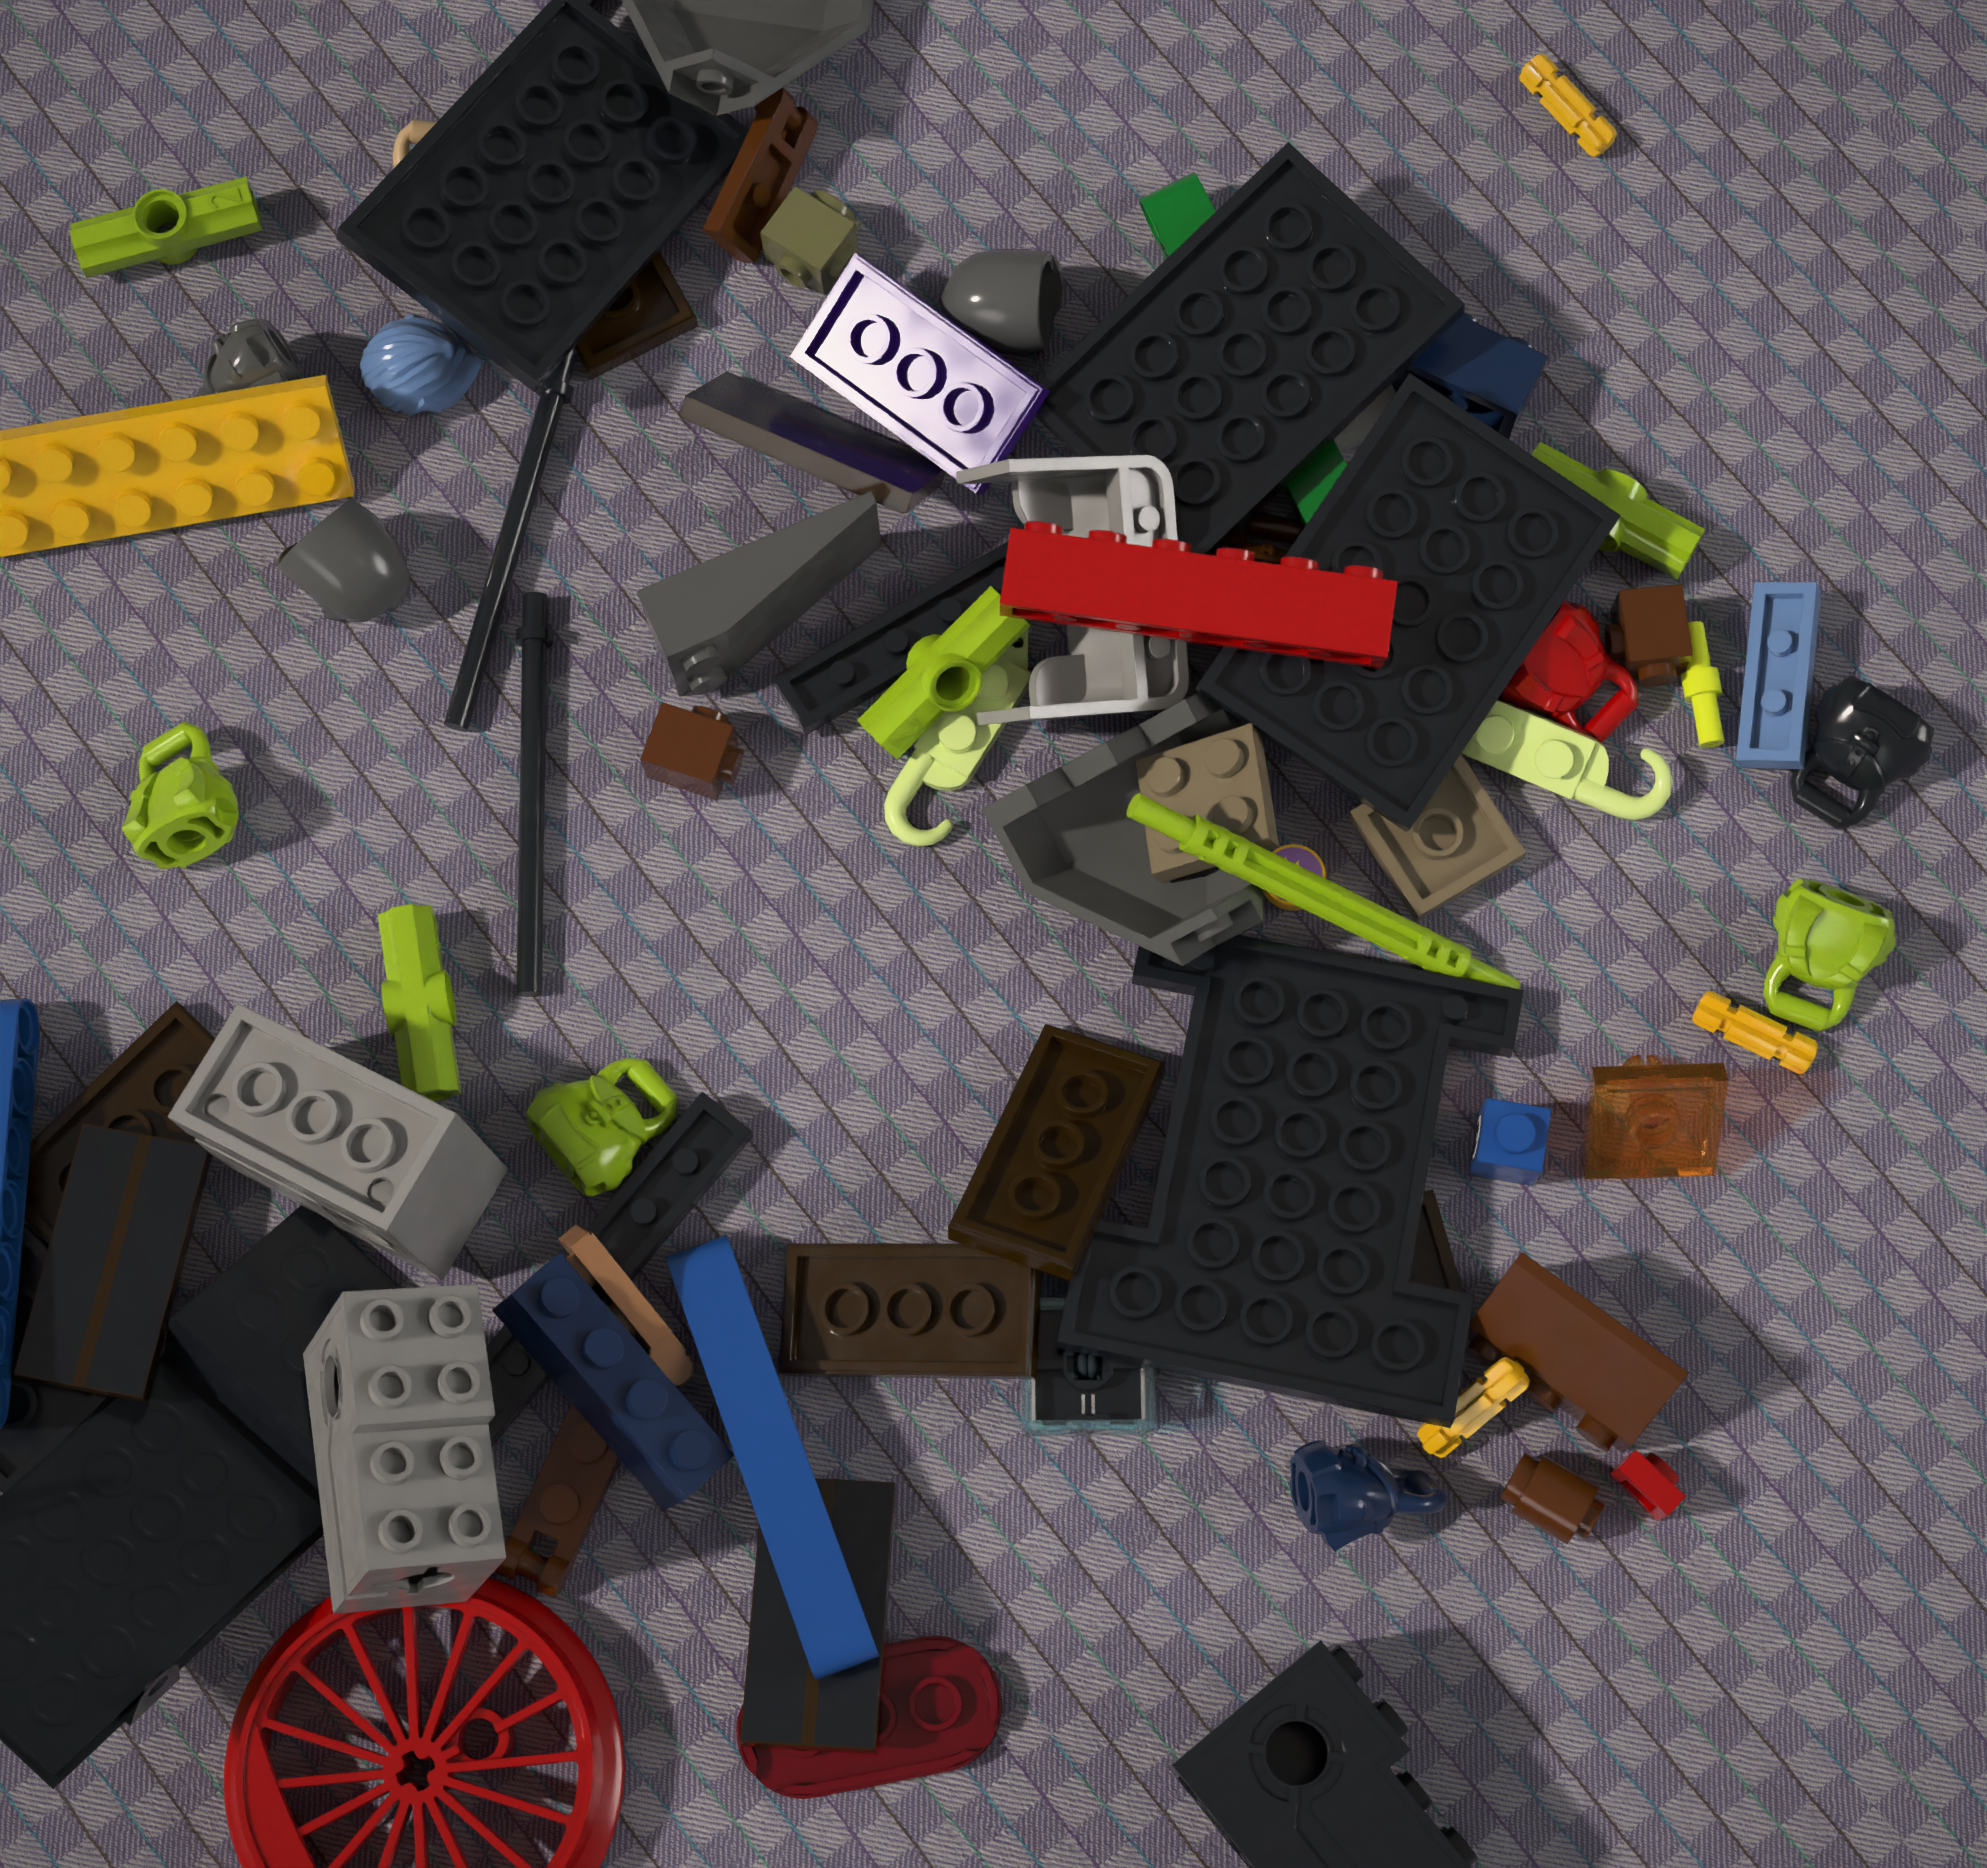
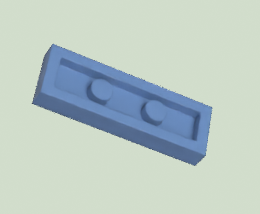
(1778, 675)

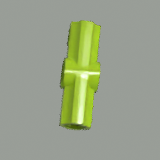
(130, 234)
(1644, 526)
(921, 695)
(419, 1001)

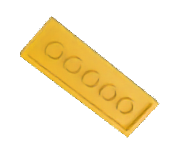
(170, 465)

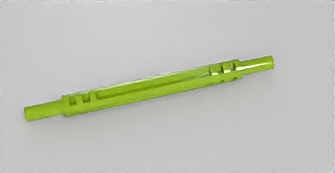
(1315, 893)

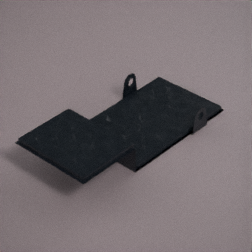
(171, 1508)

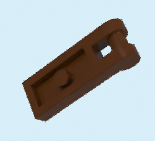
(761, 175)
(561, 1505)

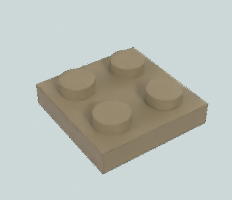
(1212, 778)
(1448, 849)

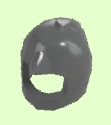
(1006, 298)
(349, 565)

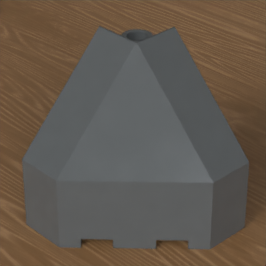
(741, 50)
(1090, 859)

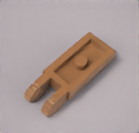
(627, 1303)

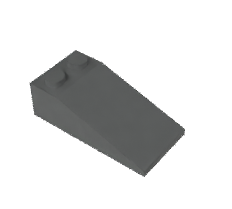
(739, 602)

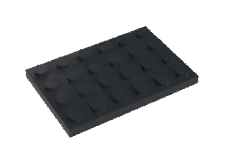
(543, 190)
(1250, 347)
(1481, 566)

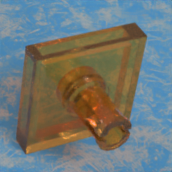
(1654, 1119)

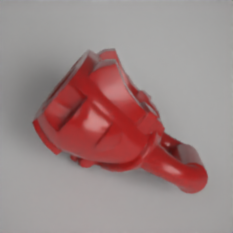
(1567, 670)

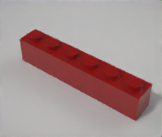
(1198, 596)

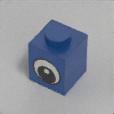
(1509, 1141)

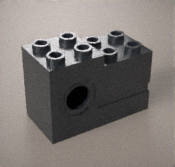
(1309, 1777)

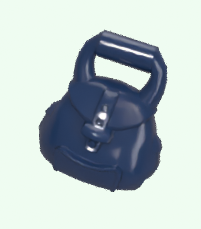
(1354, 1493)

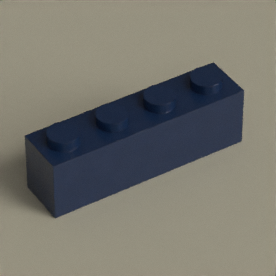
(1481, 372)
(613, 1382)

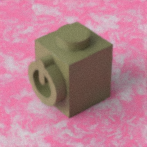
(811, 239)

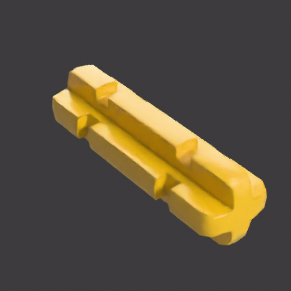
(1568, 105)
(1755, 1032)
(1476, 1406)

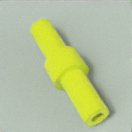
(1702, 688)

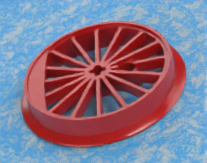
(253, 1795)

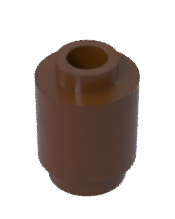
(1552, 1498)

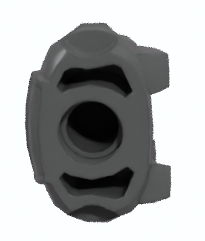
(249, 357)

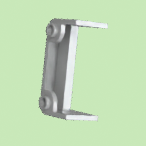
(1104, 668)

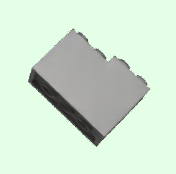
(340, 1140)
(404, 1447)

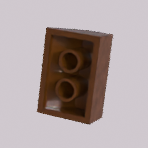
(1573, 1355)

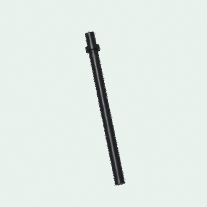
(552, 395)
(534, 639)

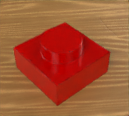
(1649, 1483)

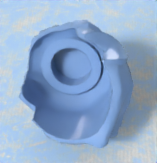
(418, 365)

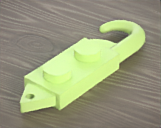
(956, 745)
(1562, 761)

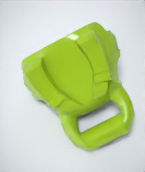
(185, 806)
(1827, 942)
(595, 1127)

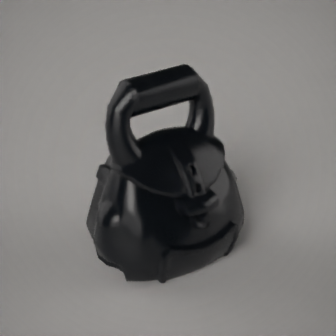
(1864, 744)

